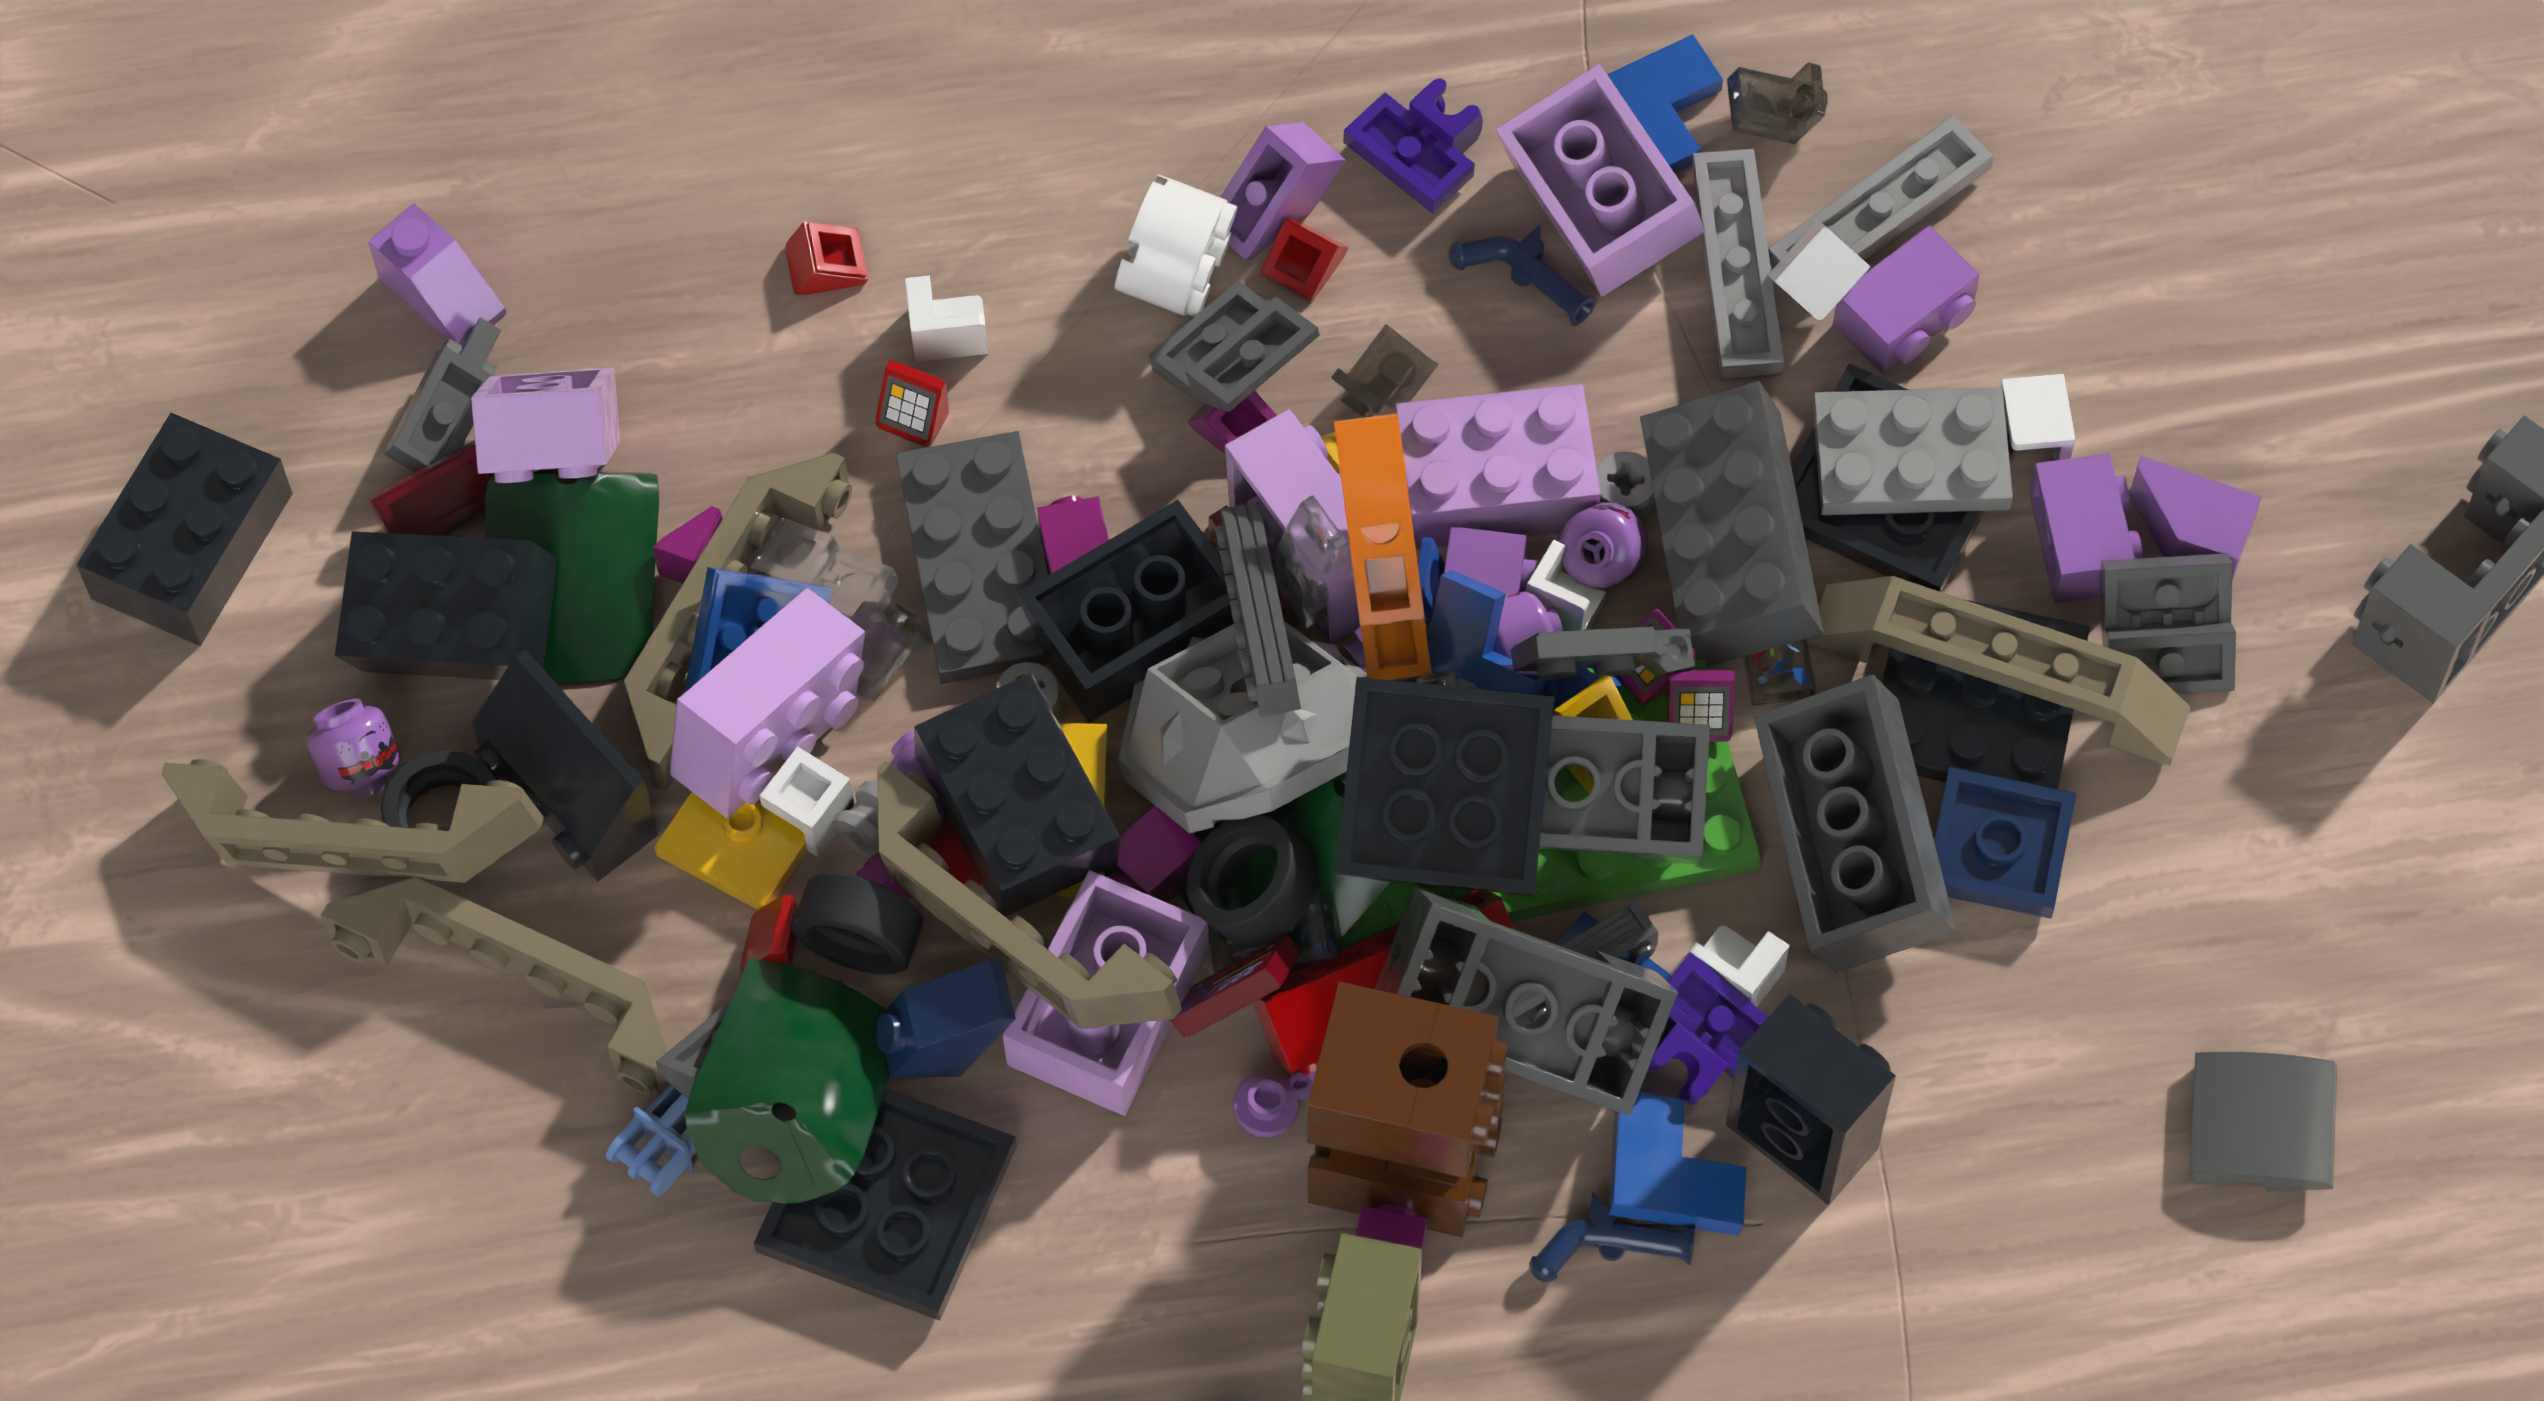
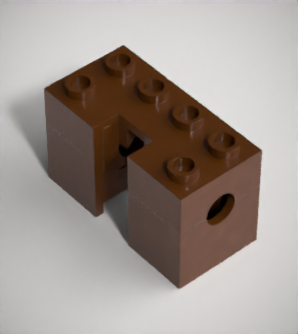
(1405, 1107)

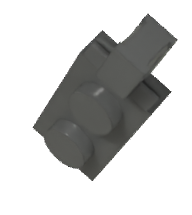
(442, 405)
(1608, 650)

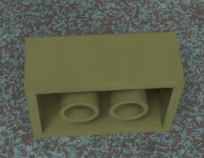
(1364, 1322)

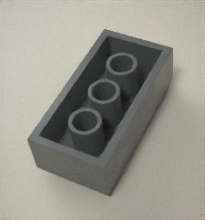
(1731, 524)
(1854, 824)

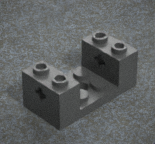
(2430, 622)
(1644, 790)
(1598, 1013)

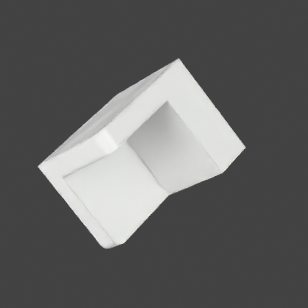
(1819, 270)
(946, 325)
(2039, 414)
(1573, 601)
(809, 798)
(1742, 964)

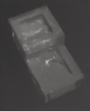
(816, 558)
(1309, 559)

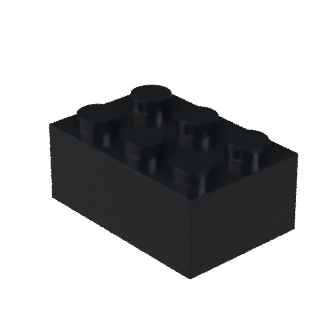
(185, 529)
(444, 604)
(1016, 795)
(1810, 1097)

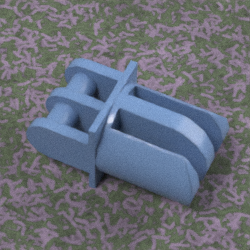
(667, 1132)

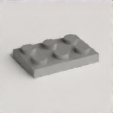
(1912, 451)

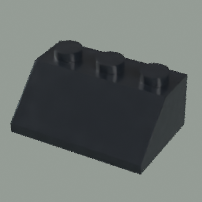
(1128, 607)
(565, 767)

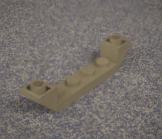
(799, 492)
(2007, 653)
(483, 829)
(379, 919)
(1119, 993)

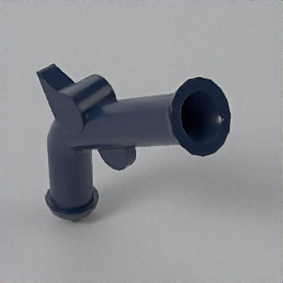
(1527, 268)
(1611, 1238)

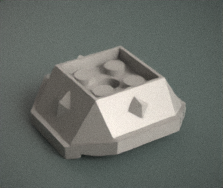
(1209, 753)

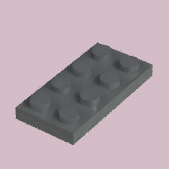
(974, 552)

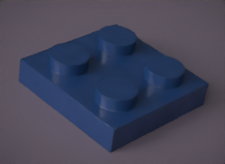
(2002, 841)

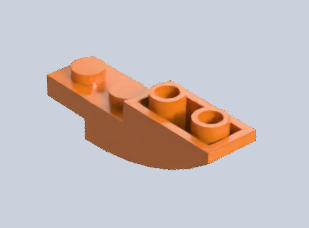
(1382, 547)

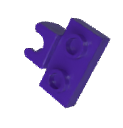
(1418, 146)
(1706, 1027)

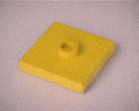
(740, 855)

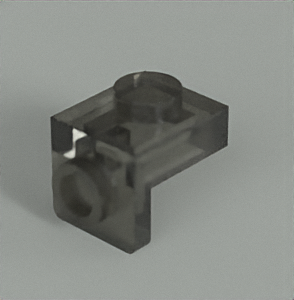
(1776, 104)
(1385, 375)
(888, 641)

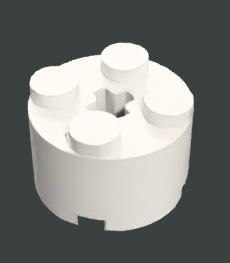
(1176, 246)

